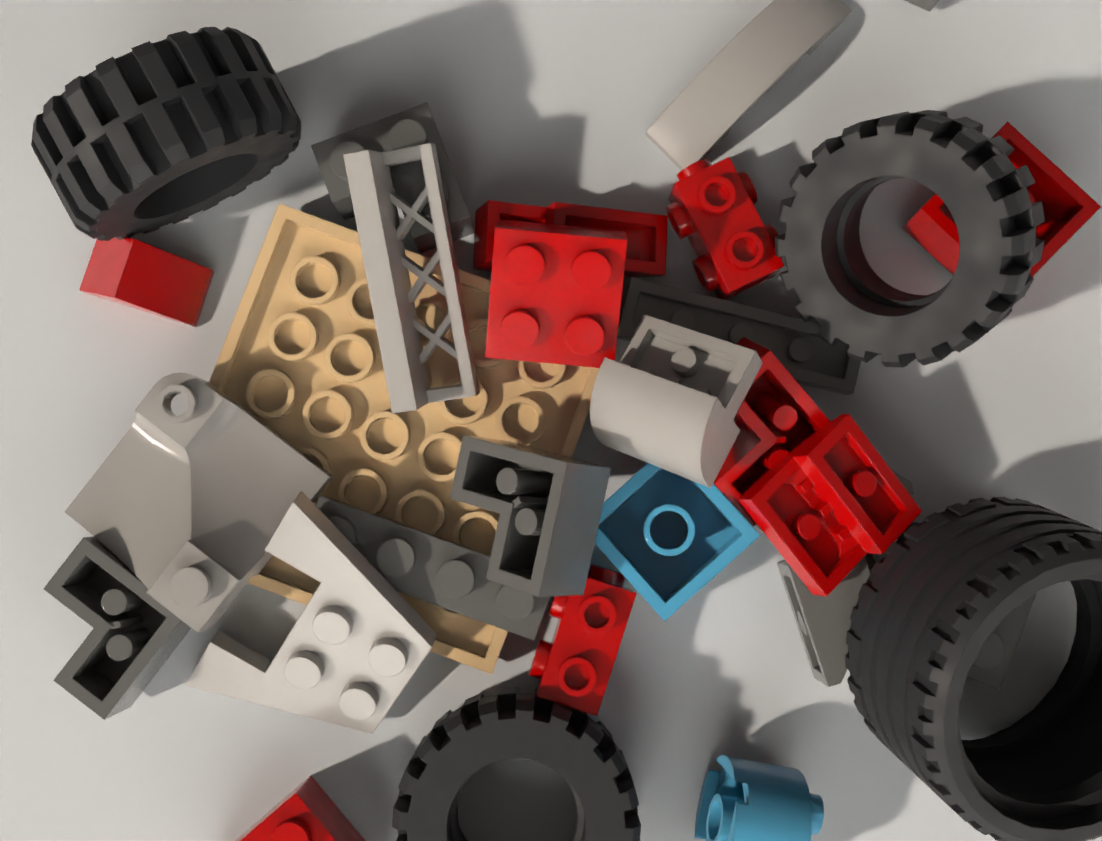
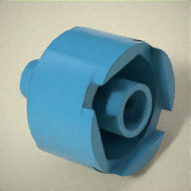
(756, 803)

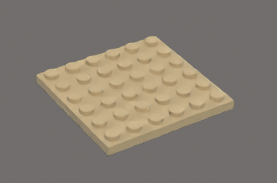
(314, 373)

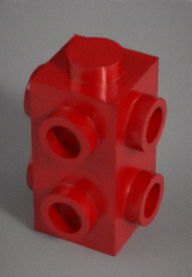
(719, 218)
(585, 642)

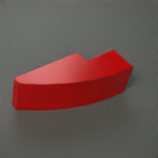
(644, 231)

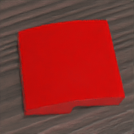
(830, 504)

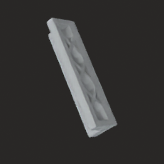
(390, 282)

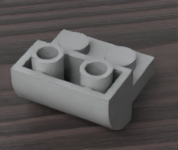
(673, 398)

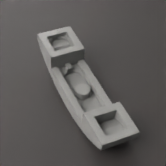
(742, 76)

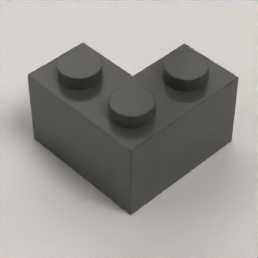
(395, 132)
(545, 509)
(129, 631)

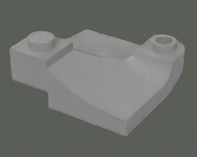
(195, 497)

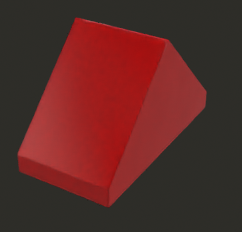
(147, 279)

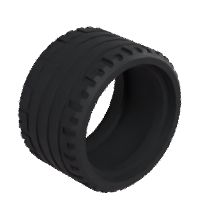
(923, 627)

